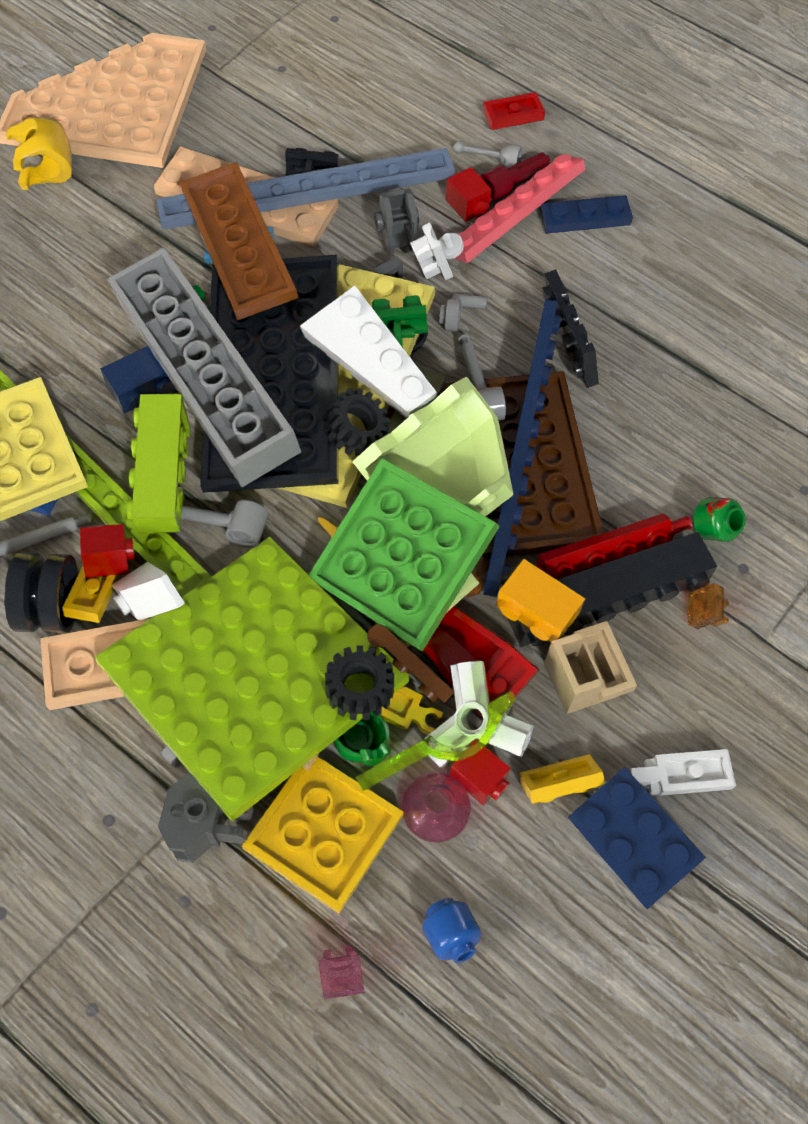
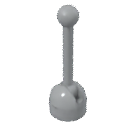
(508, 156)

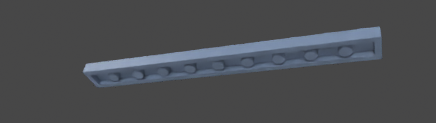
(327, 184)

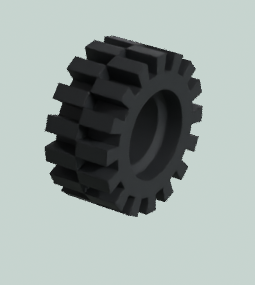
(365, 410)
(355, 663)

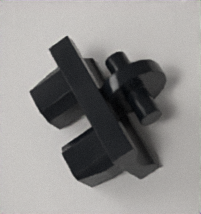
(303, 161)

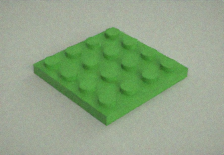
(403, 553)

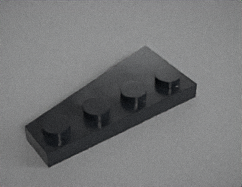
(575, 334)

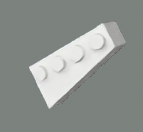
(366, 348)

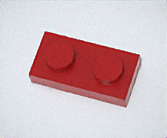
(513, 111)

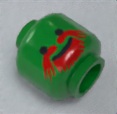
(719, 519)

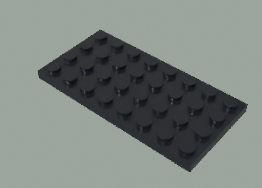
(290, 370)

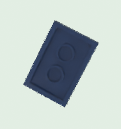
(636, 838)

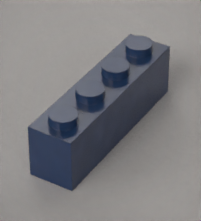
(134, 376)

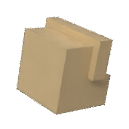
(588, 668)

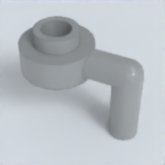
(451, 312)

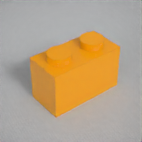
(539, 602)

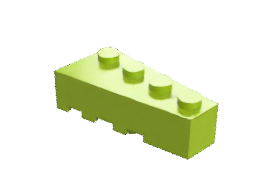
(158, 463)

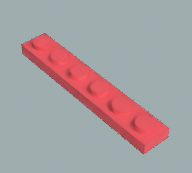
(519, 205)

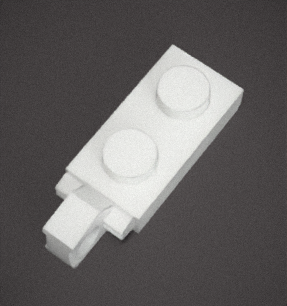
(686, 772)

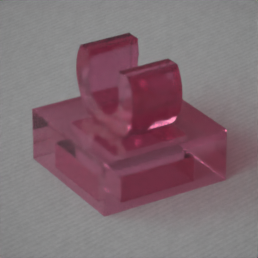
(341, 974)

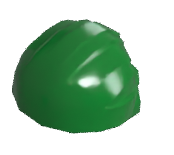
(365, 741)

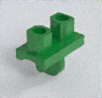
(403, 321)

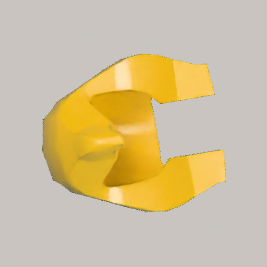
(43, 138)

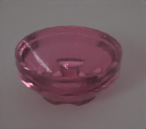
(433, 825)

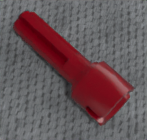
(502, 179)

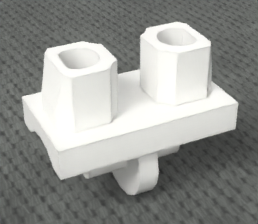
(433, 252)

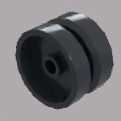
(38, 591)

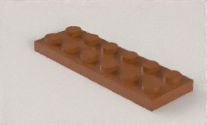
(238, 241)

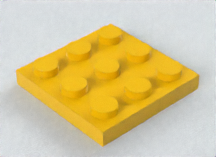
(323, 833)

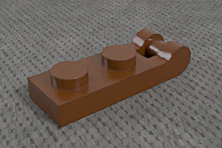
(407, 661)

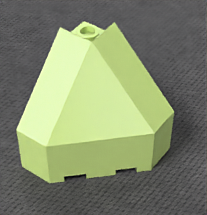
(451, 447)

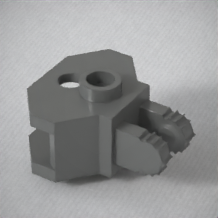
(397, 219)
(196, 821)

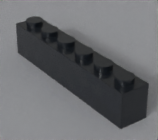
(634, 582)

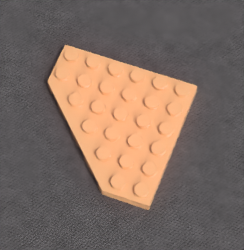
(119, 105)

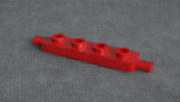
(611, 545)

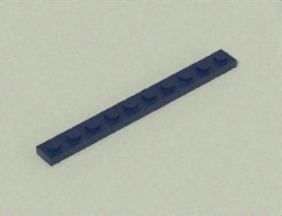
(523, 454)

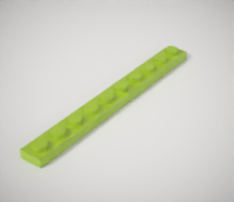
(110, 505)

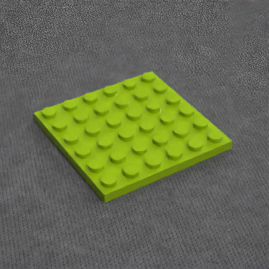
(242, 675)

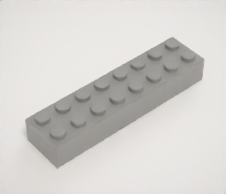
(205, 367)

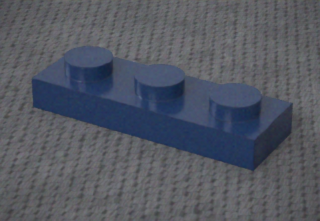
(586, 214)

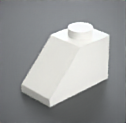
(146, 593)

